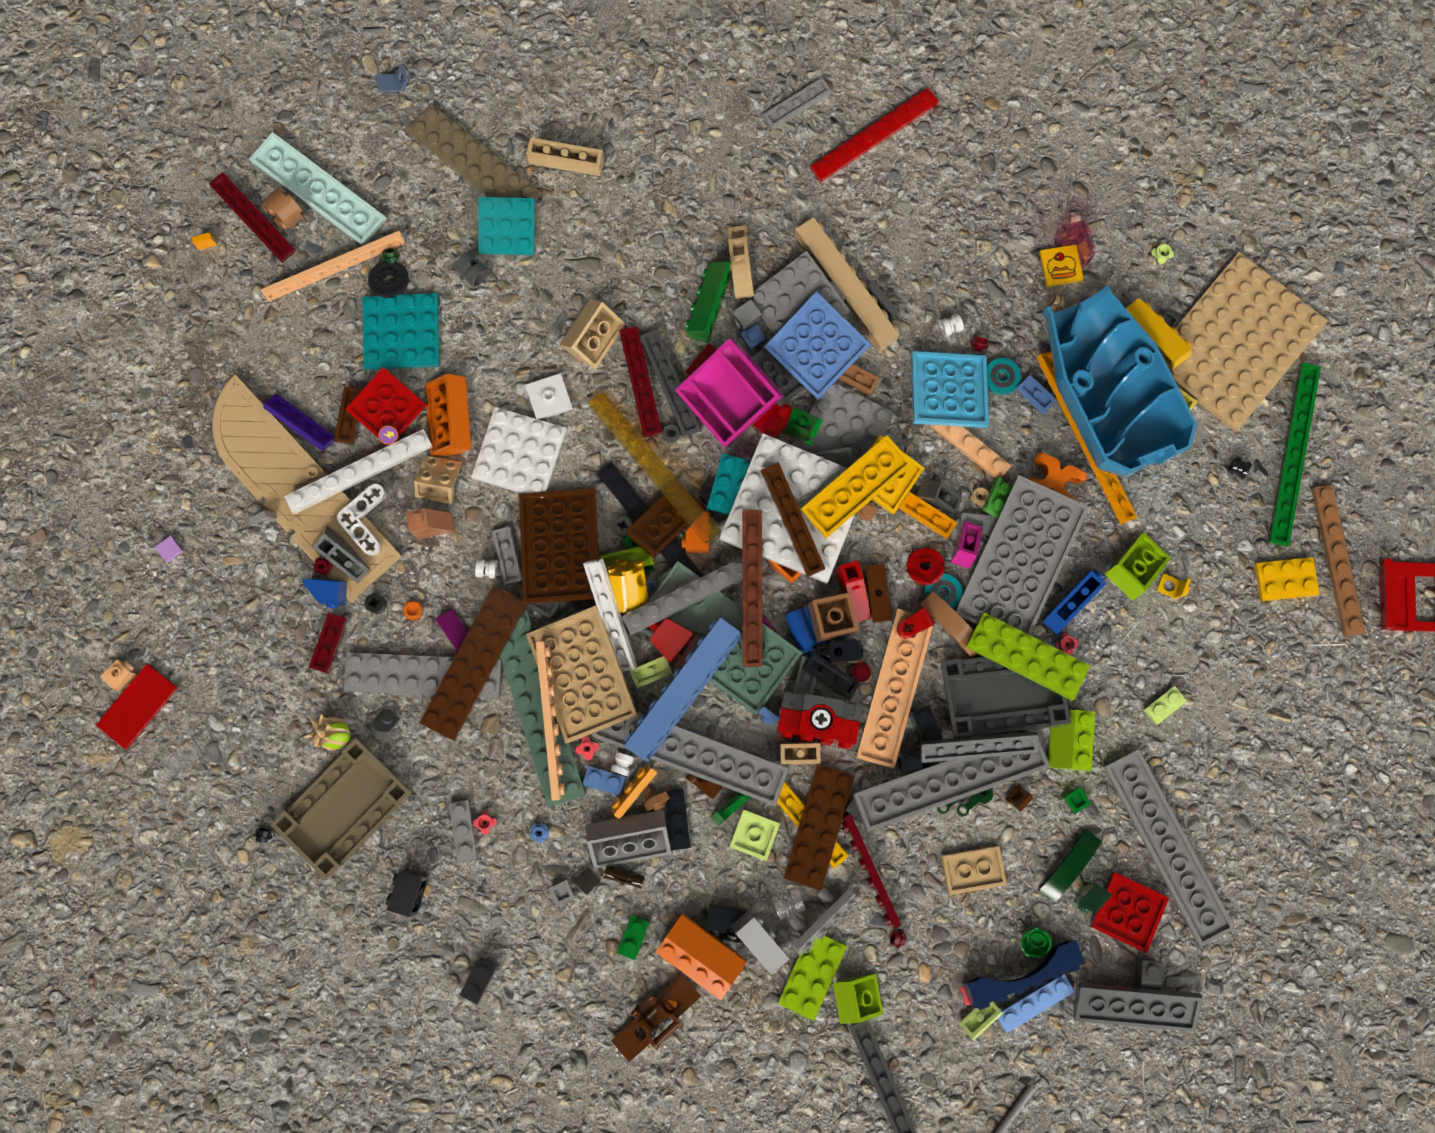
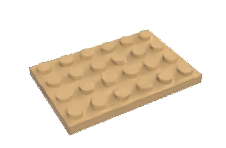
(585, 675)

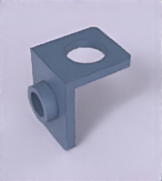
(392, 82)

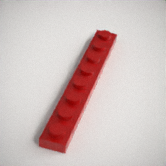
(874, 135)

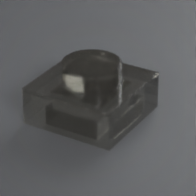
(587, 880)

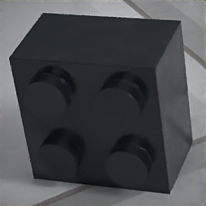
(407, 893)

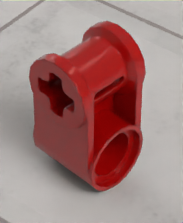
(917, 622)

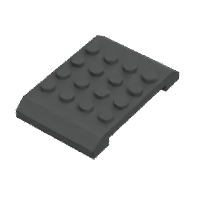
(996, 700)

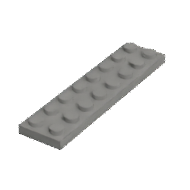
(405, 674)

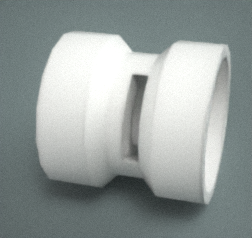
(951, 325)
(486, 568)
(622, 763)

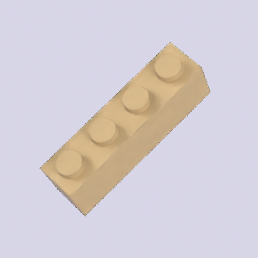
(565, 156)

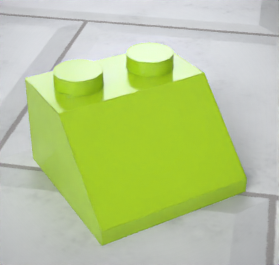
(858, 999)

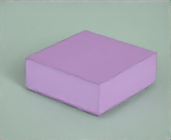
(169, 549)

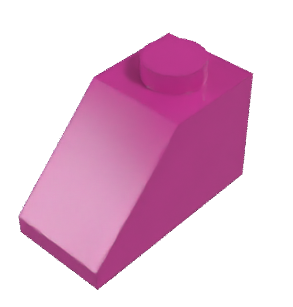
(967, 545)

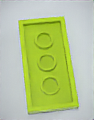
(812, 977)

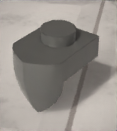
(383, 725)

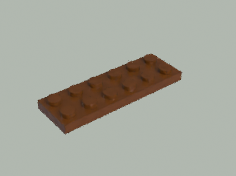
(818, 827)

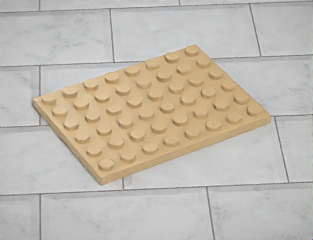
(1242, 340)

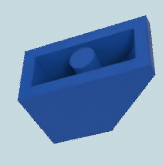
(327, 591)

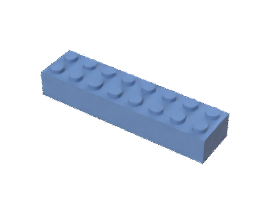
(683, 690)

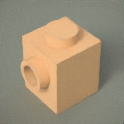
(119, 674)

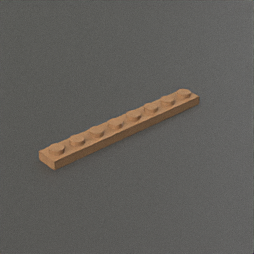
(1338, 561)

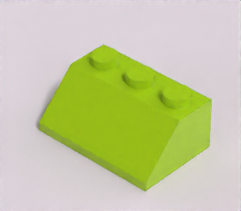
(1073, 743)

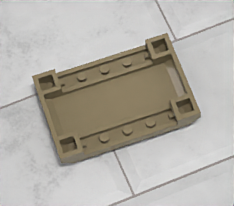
(341, 809)

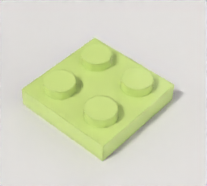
(754, 835)

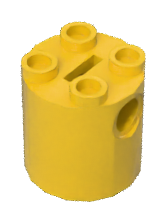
(628, 584)

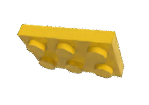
(1286, 579)

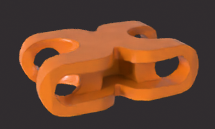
(1055, 477)

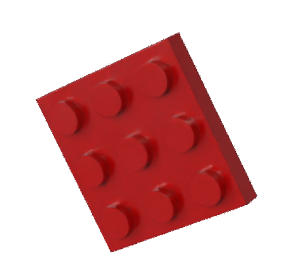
(385, 403)
(1130, 912)

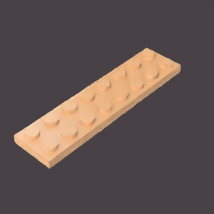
(893, 695)

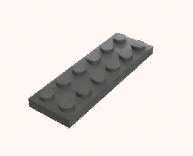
(1137, 1007)

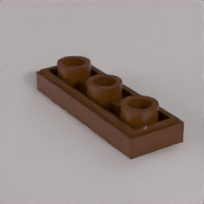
(877, 581)

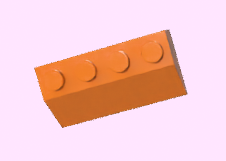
(448, 415)
(701, 956)

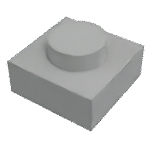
(262, 518)
(562, 893)

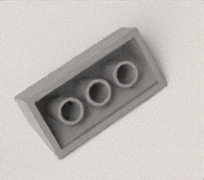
(628, 839)

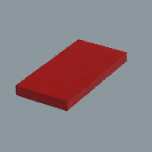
(136, 706)

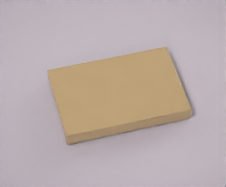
(973, 870)

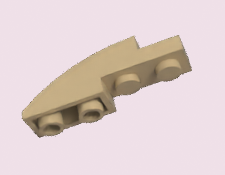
(740, 262)

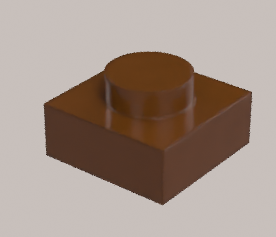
(1019, 798)

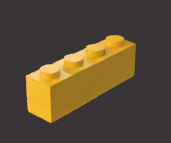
(1169, 343)

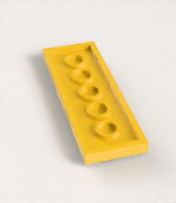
(856, 487)

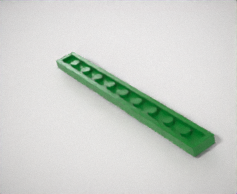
(1294, 455)

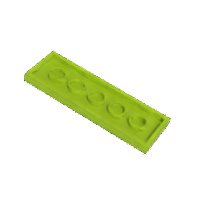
(1028, 656)

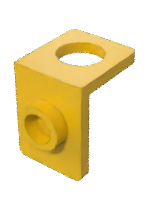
(1180, 587)

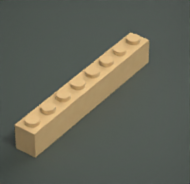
(858, 300)

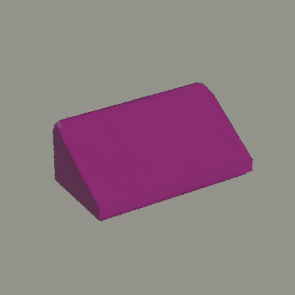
(452, 628)

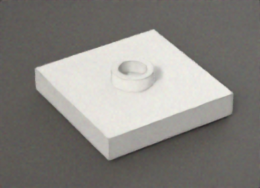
(549, 396)

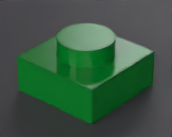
(1077, 800)

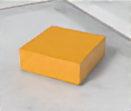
(204, 241)

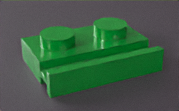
(803, 426)

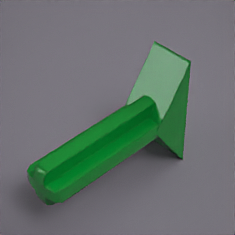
(729, 808)

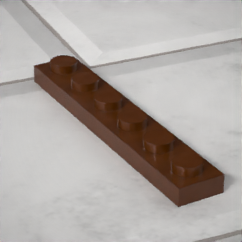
(792, 519)

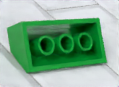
(709, 301)

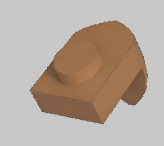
(653, 800)

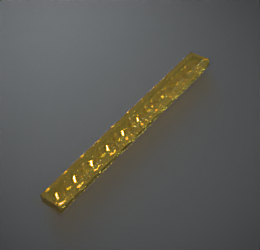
(654, 468)

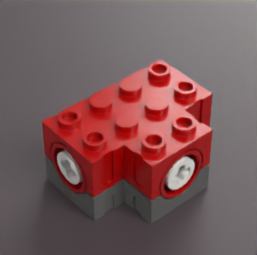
(819, 719)

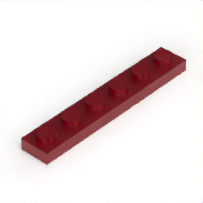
(252, 217)
(640, 382)
(873, 880)

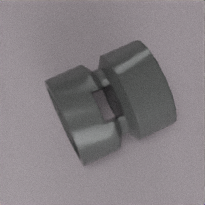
(470, 268)

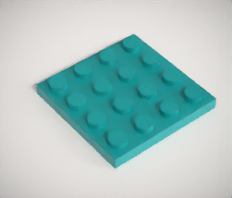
(400, 331)

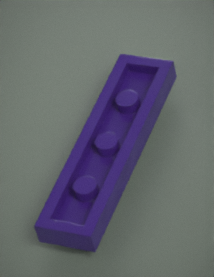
(299, 422)

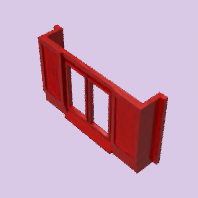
(1399, 595)

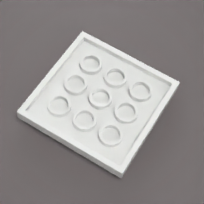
(519, 452)

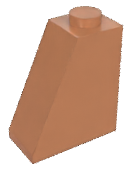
(429, 523)

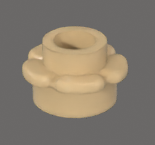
(1056, 303)
(979, 491)

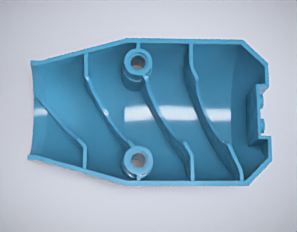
(1117, 386)

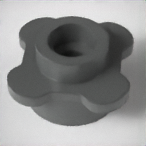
(732, 940)

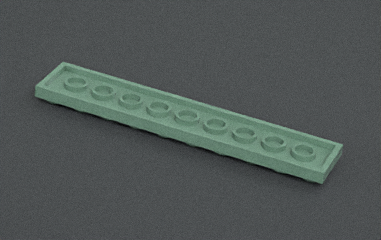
(525, 687)

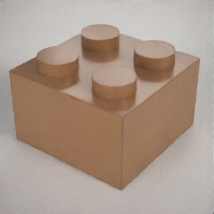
(833, 617)

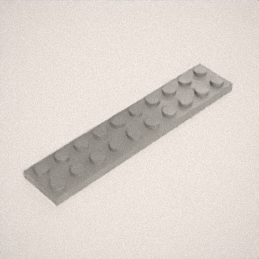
(709, 761)
(941, 786)
(1169, 848)

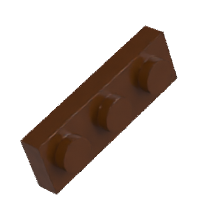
(347, 424)

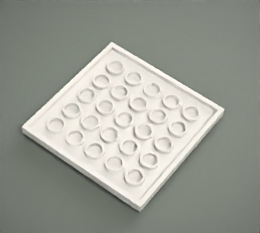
(806, 477)

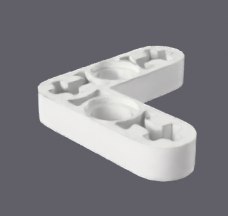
(356, 515)

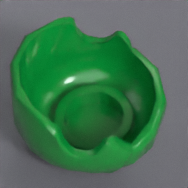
(1036, 942)

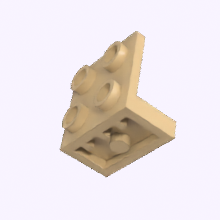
(437, 479)

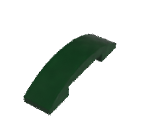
(1070, 867)

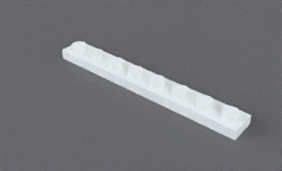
(358, 471)

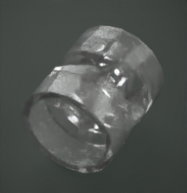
(788, 903)

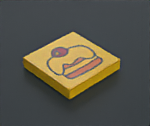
(1061, 265)

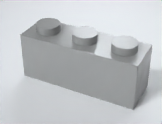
(760, 941)

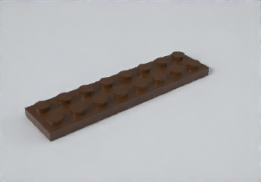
(473, 663)

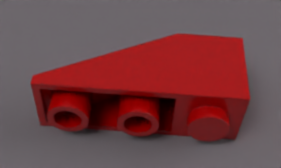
(852, 582)

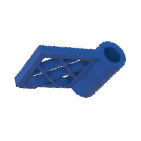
(802, 630)

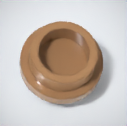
(868, 512)

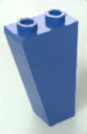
(1074, 600)

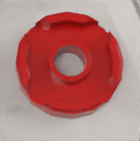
(929, 576)

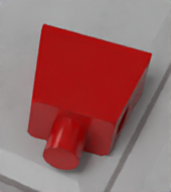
(670, 638)

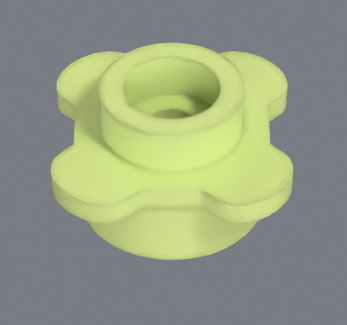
(1166, 249)

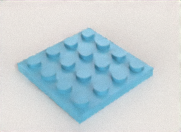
(949, 389)

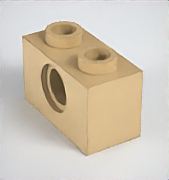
(800, 754)

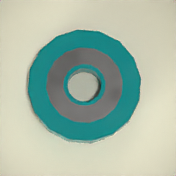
(1007, 367)
(953, 587)

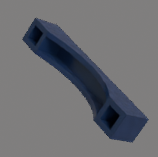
(1060, 959)

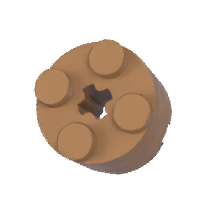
(283, 208)

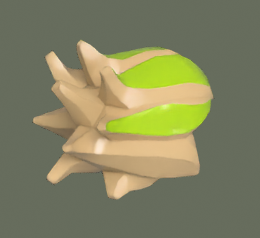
(329, 732)

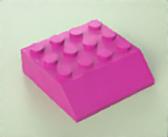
(729, 392)

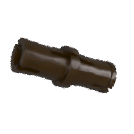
(624, 877)

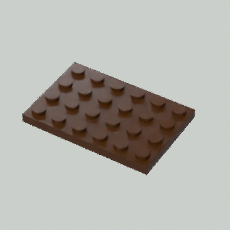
(555, 543)

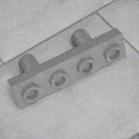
(819, 928)

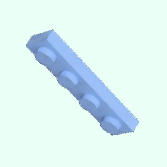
(1035, 1003)

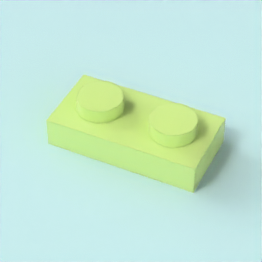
(651, 672)
(1165, 705)
(980, 1020)

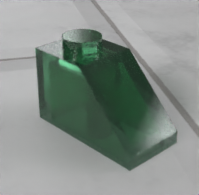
(1091, 898)

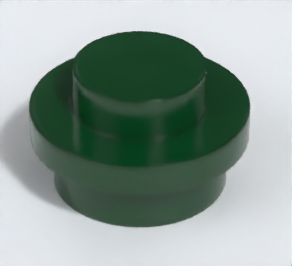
(390, 255)

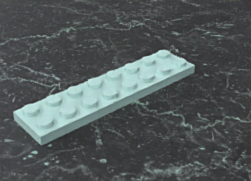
(317, 189)

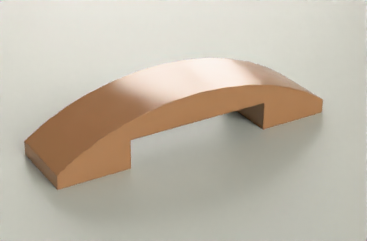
(950, 621)

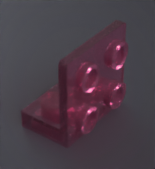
(1079, 234)

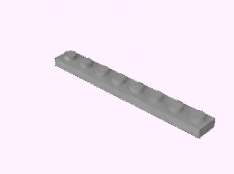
(685, 596)

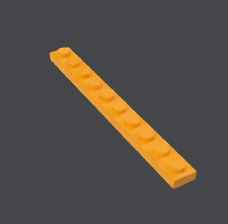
(1108, 481)

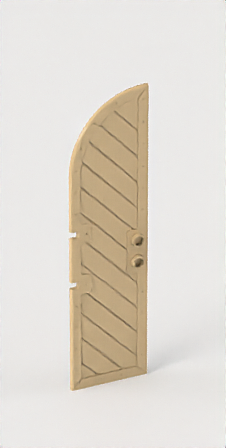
(275, 465)

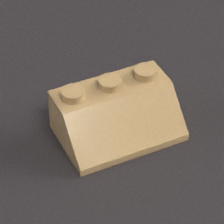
(592, 333)

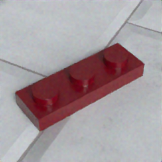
(328, 643)

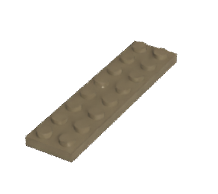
(469, 157)

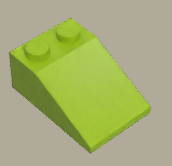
(1138, 566)

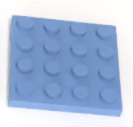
(817, 345)

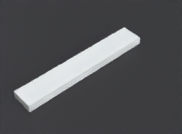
(609, 612)

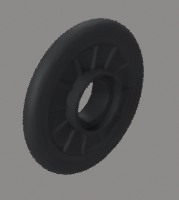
(391, 289)

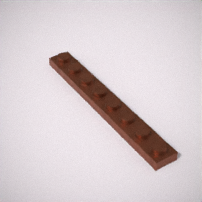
(752, 587)

